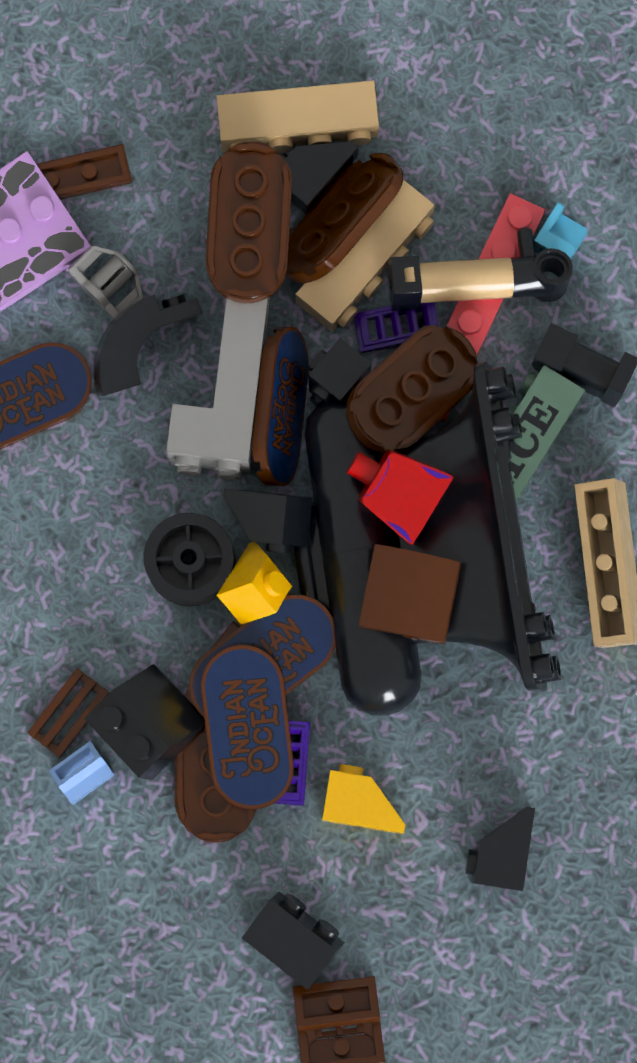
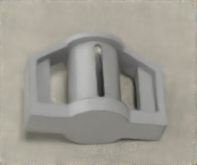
(106, 279)

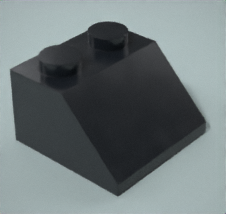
(146, 722)

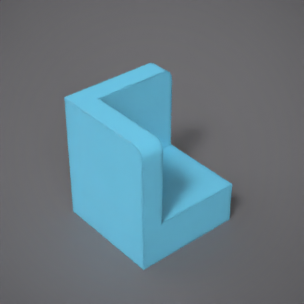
(560, 233)

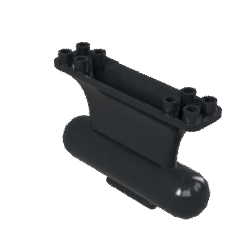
(470, 524)

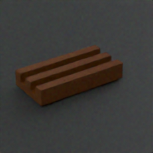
(47, 740)

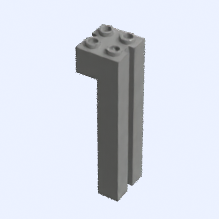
(222, 435)

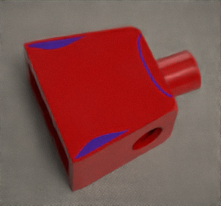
(400, 490)

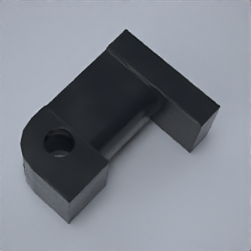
(585, 366)

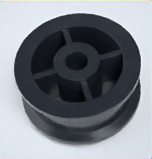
(182, 536)

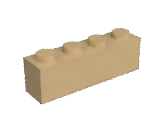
(300, 116)
(334, 296)
(608, 561)

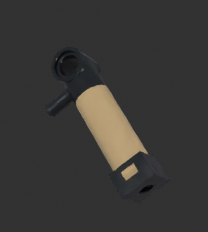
(479, 278)

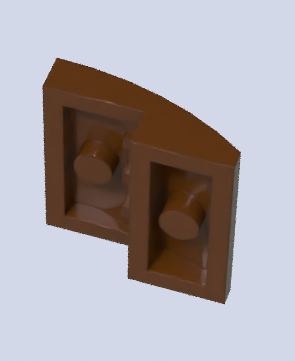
(410, 594)
(338, 1006)

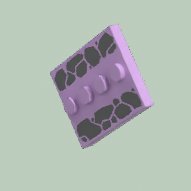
(35, 231)

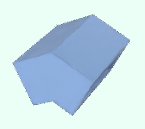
(81, 773)

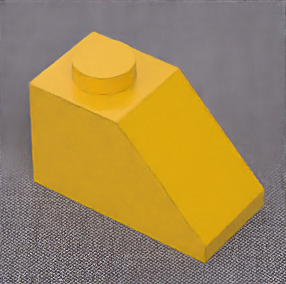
(254, 586)
(359, 802)

